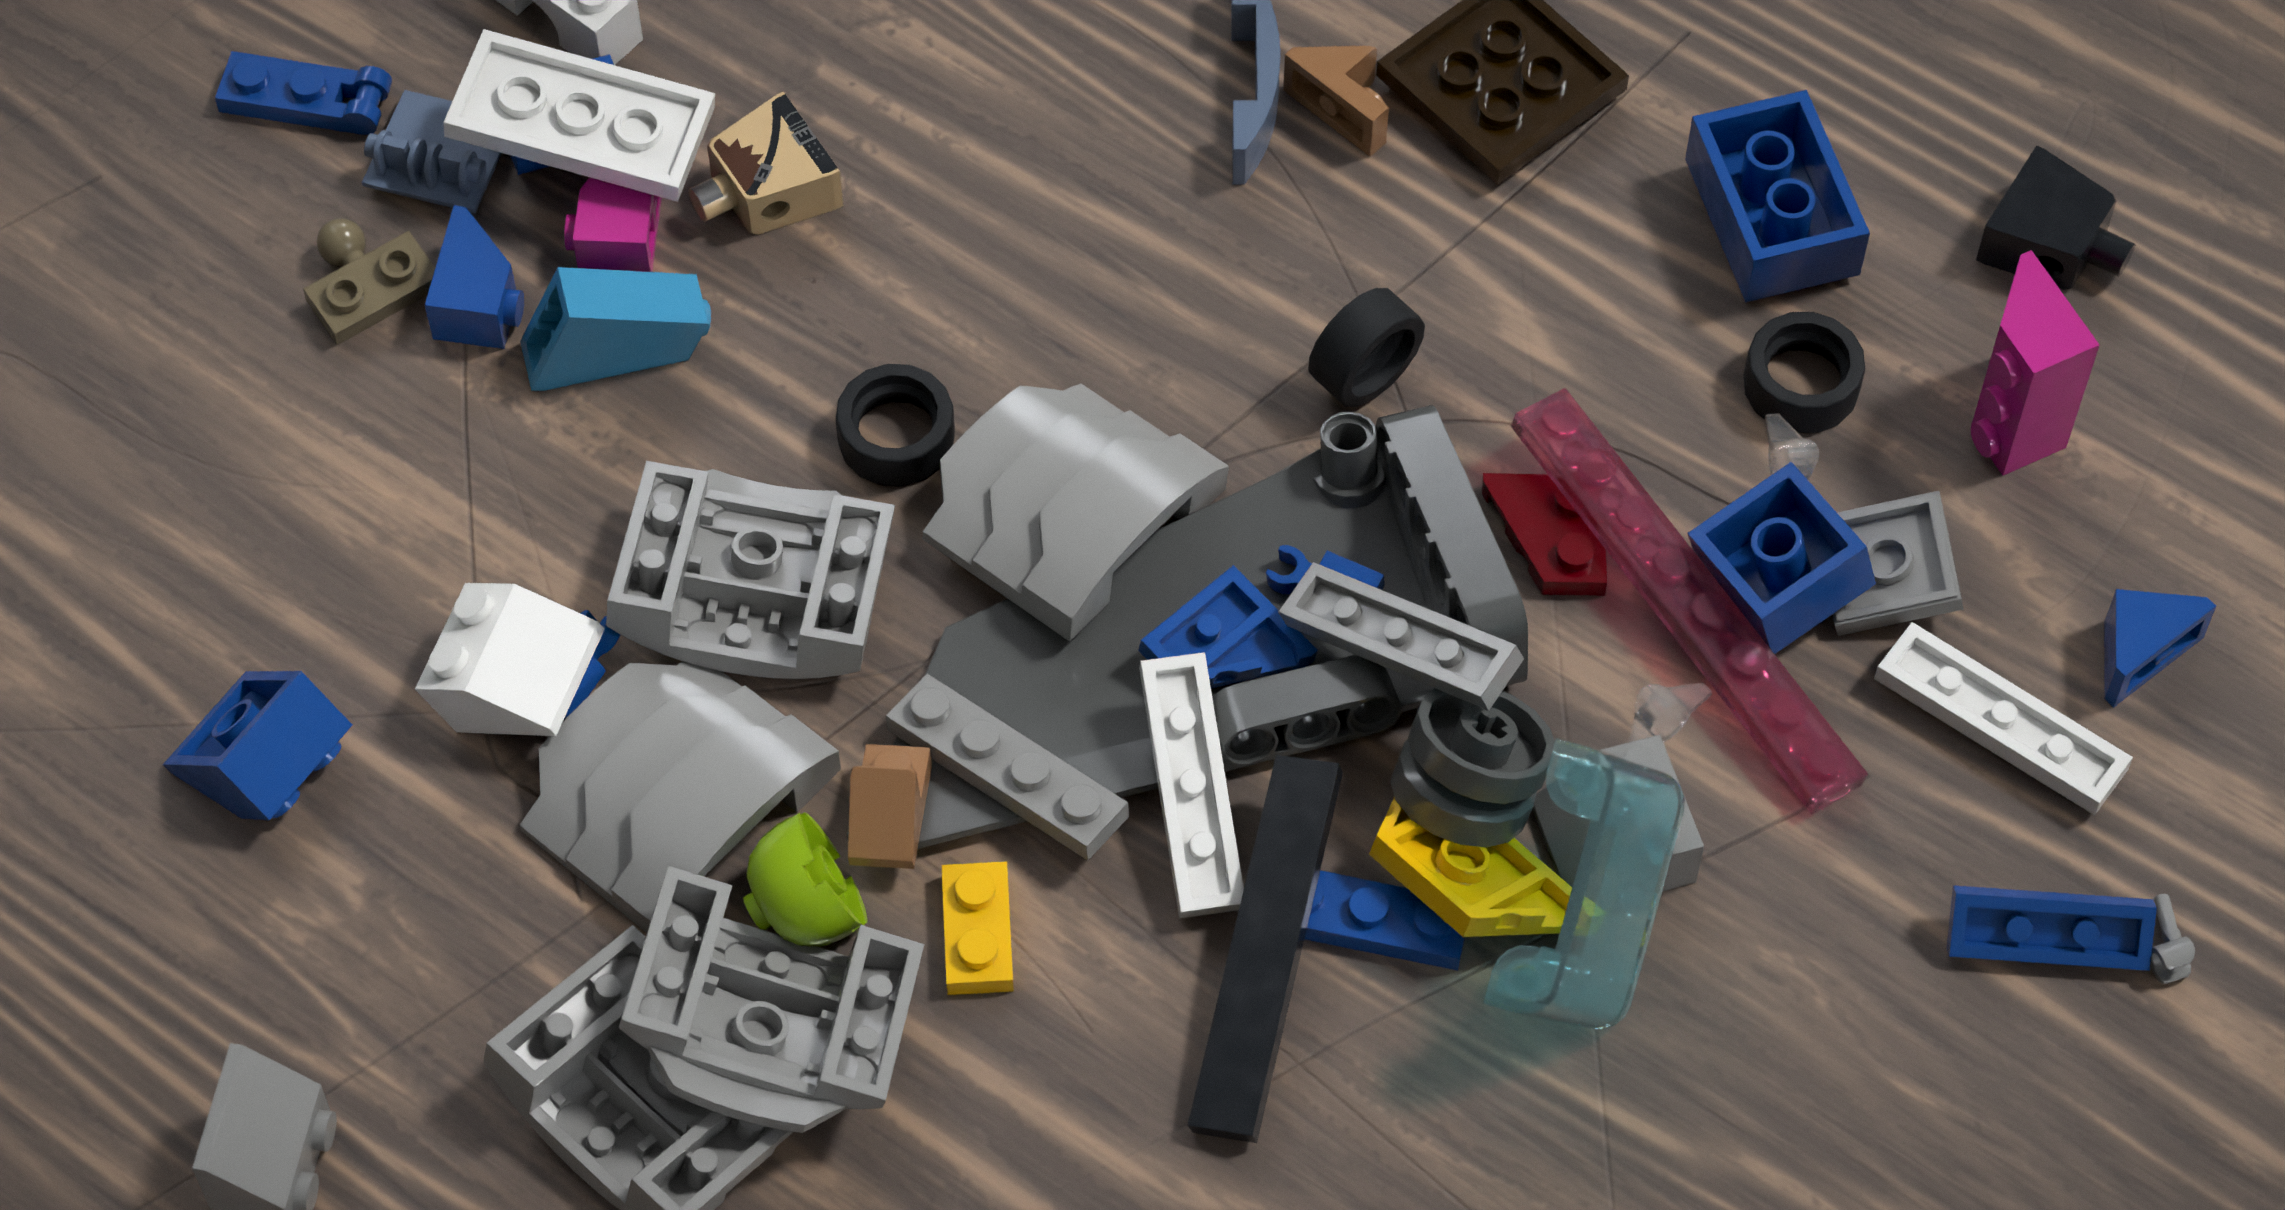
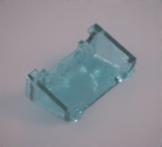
(1613, 897)

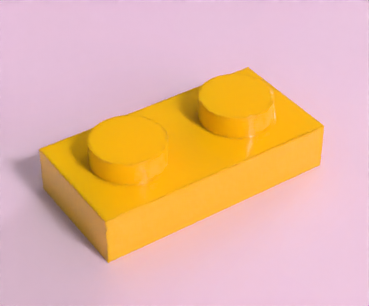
(977, 928)

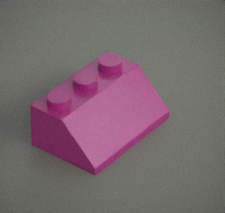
(2033, 373)

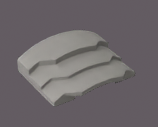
(1062, 494)
(749, 574)
(667, 775)
(765, 1022)
(606, 1103)

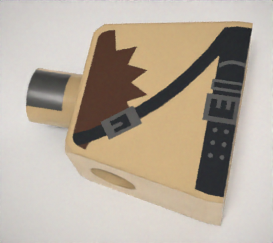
(768, 171)

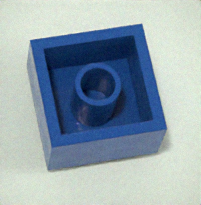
(1784, 557)

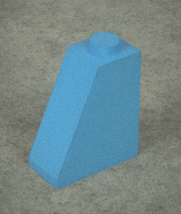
(612, 325)

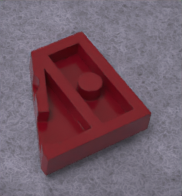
(1549, 533)

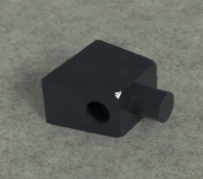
(2056, 217)

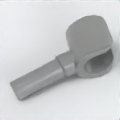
(2173, 957)

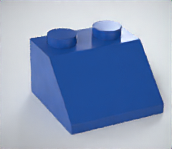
(261, 744)

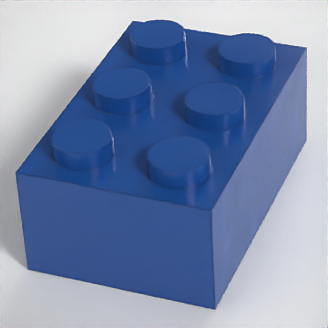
(1776, 196)

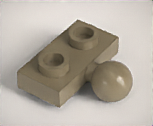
(367, 284)

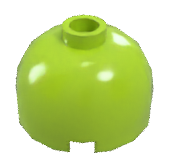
(801, 886)

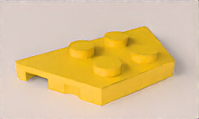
(1472, 887)

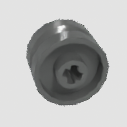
(1472, 768)

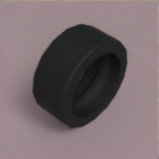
(1817, 335)
(1366, 347)
(903, 385)

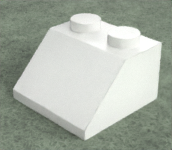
(508, 661)

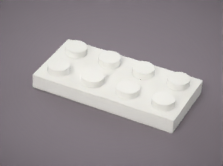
(579, 115)

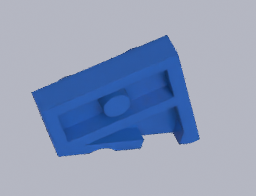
(1235, 630)

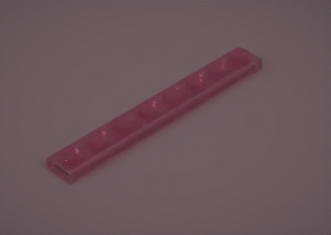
(1689, 601)

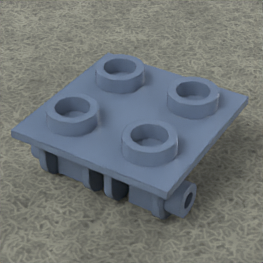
(423, 164)

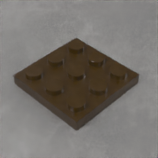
(1502, 80)

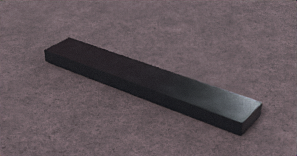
(1265, 949)

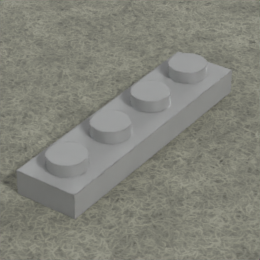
(1401, 636)
(1008, 766)

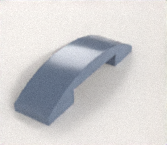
(1256, 118)

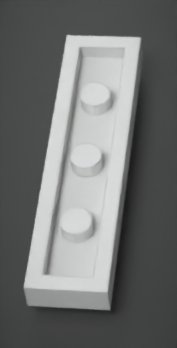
(2003, 718)
(1192, 785)

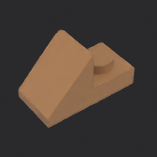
(1336, 88)
(888, 805)

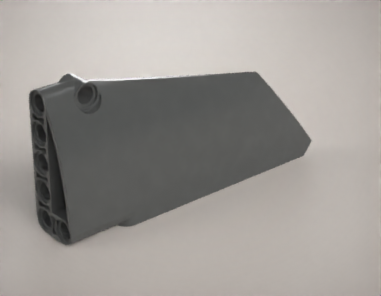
(1369, 494)

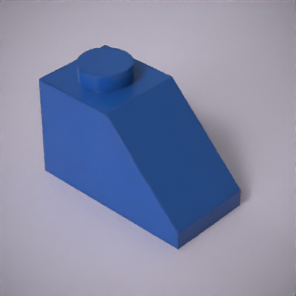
(472, 287)

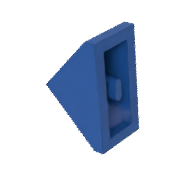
(2148, 634)

